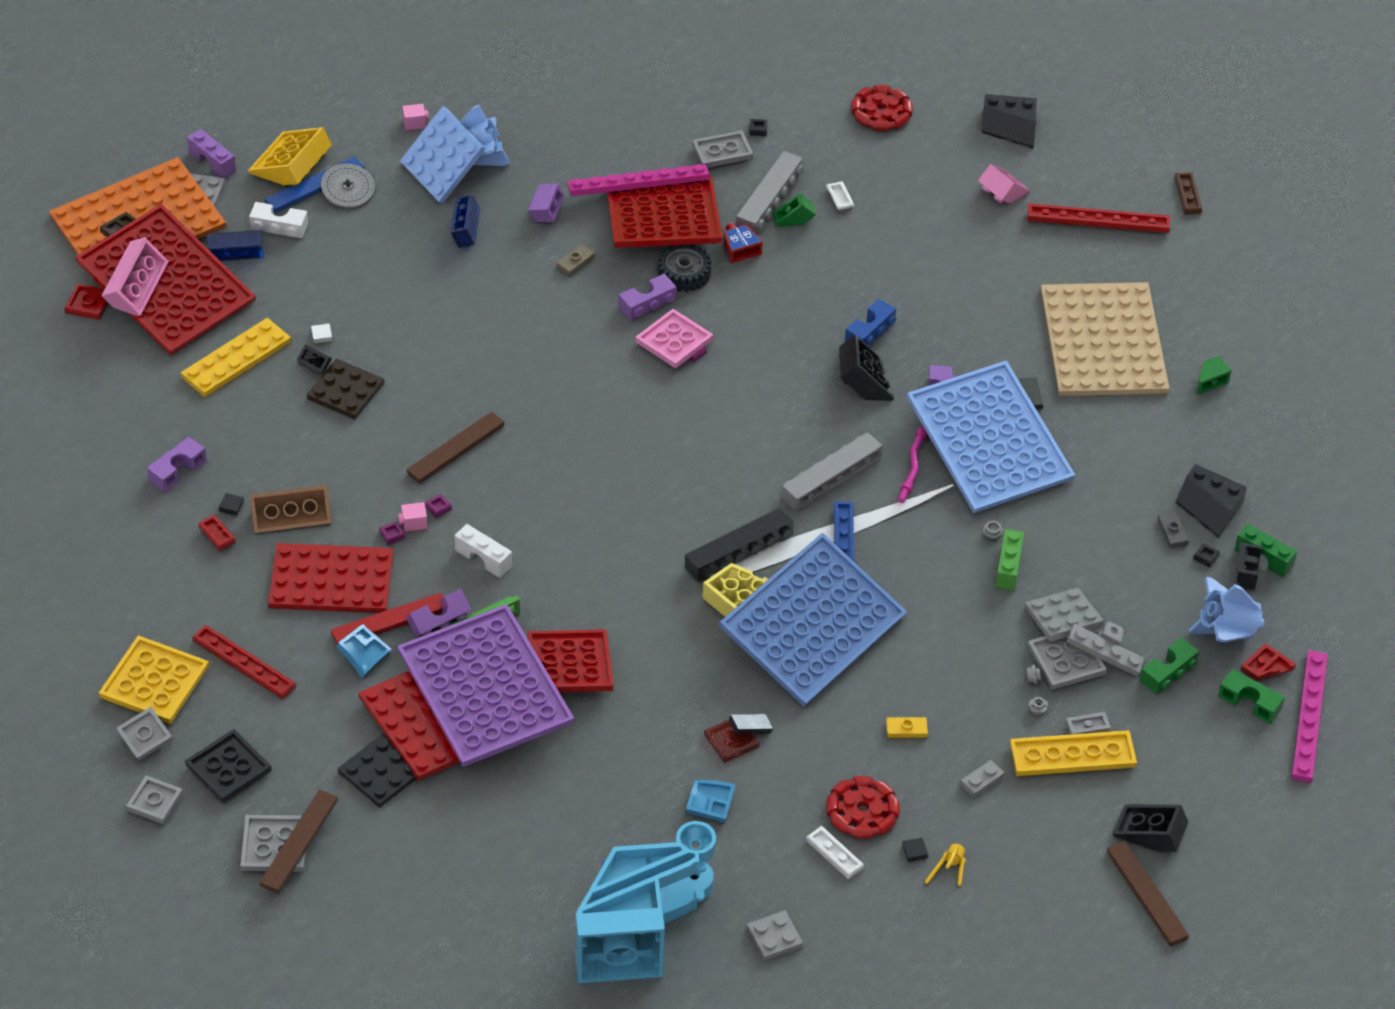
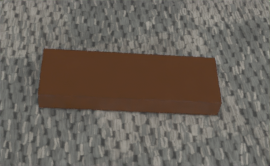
(1188, 193)

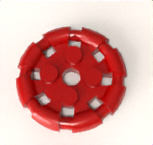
(895, 108)
(863, 797)

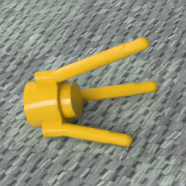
(954, 857)

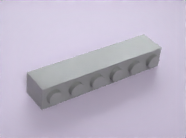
(770, 191)
(831, 471)

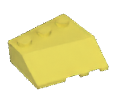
(730, 588)

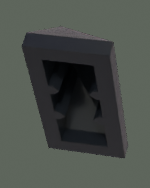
(314, 359)

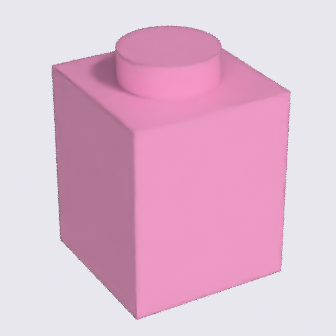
(415, 117)
(413, 517)

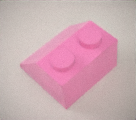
(1002, 185)

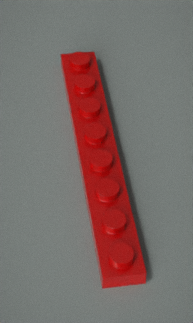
(1098, 218)

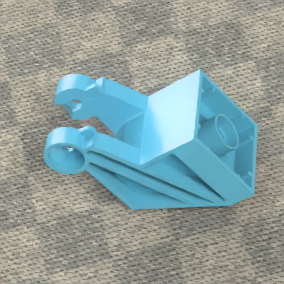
(633, 898)

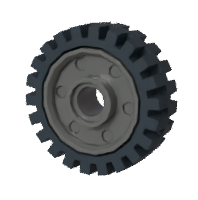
(685, 266)

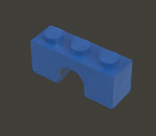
(880, 317)

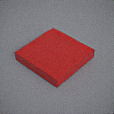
(86, 302)

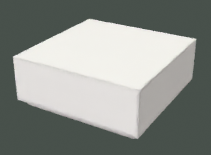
(321, 333)

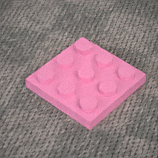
(674, 338)

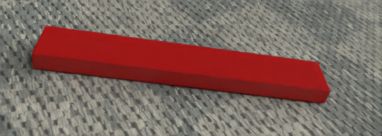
(389, 619)
(244, 662)

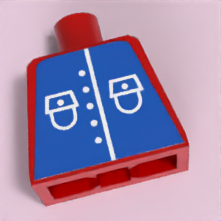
(741, 243)

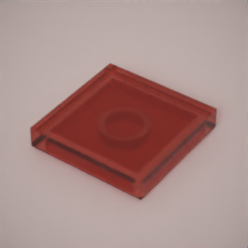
(728, 743)

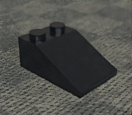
(1152, 826)

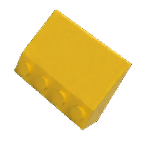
(292, 156)

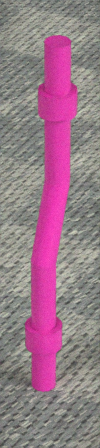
(907, 485)

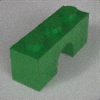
(1279, 555)
(1159, 676)
(1238, 687)

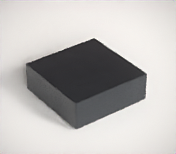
(758, 127)
(231, 504)
(1206, 555)
(915, 849)

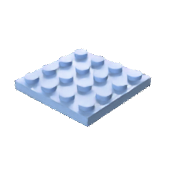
(442, 154)

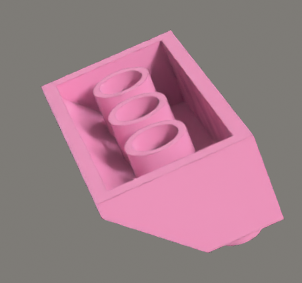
(135, 277)

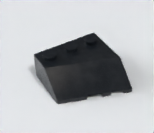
(1010, 118)
(863, 370)
(1211, 498)

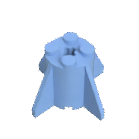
(486, 133)
(1228, 613)

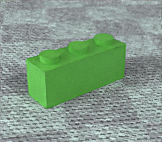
(1009, 559)

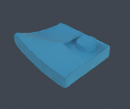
(363, 650)
(710, 799)

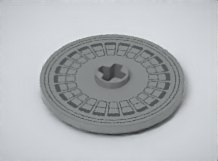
(335, 189)

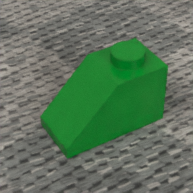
(795, 212)
(1213, 375)

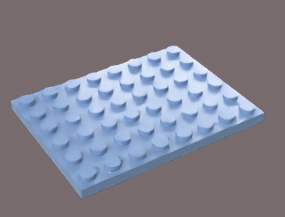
(990, 436)

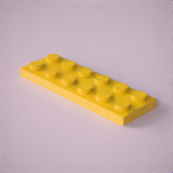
(235, 357)
(1073, 753)

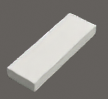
(835, 852)

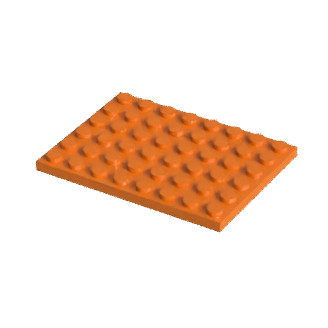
(163, 184)

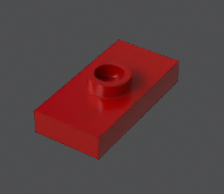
(217, 532)

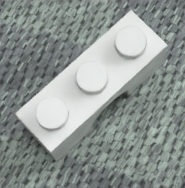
(291, 224)
(495, 556)

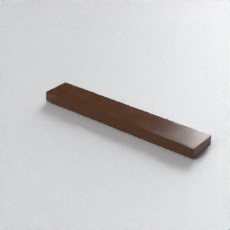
(455, 447)
(298, 841)
(1147, 893)

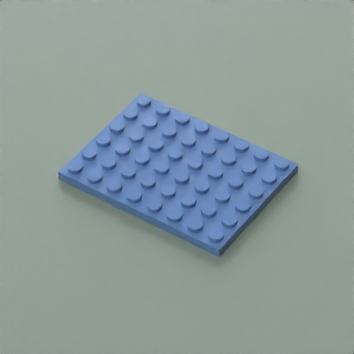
(812, 619)

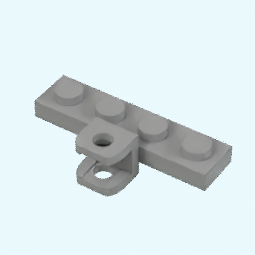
(1106, 647)

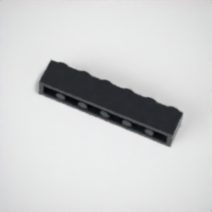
(738, 544)

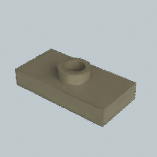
(575, 259)

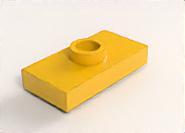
(906, 727)

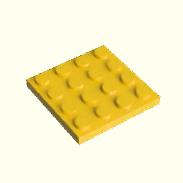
(154, 678)

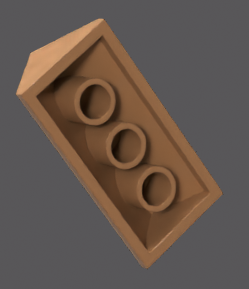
(290, 509)

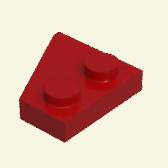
(1267, 663)

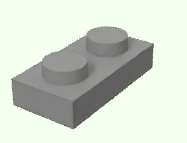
(1088, 724)
(982, 778)

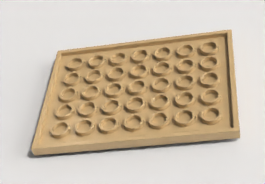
(1104, 339)

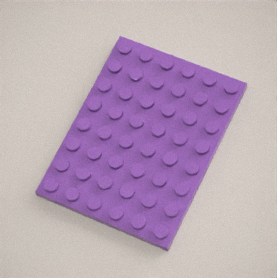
(485, 685)

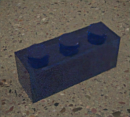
(465, 220)
(236, 245)

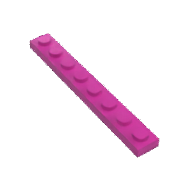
(638, 180)
(1309, 716)

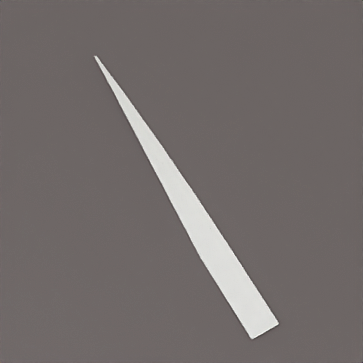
(791, 547)

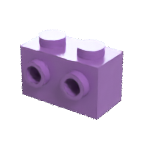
(546, 203)

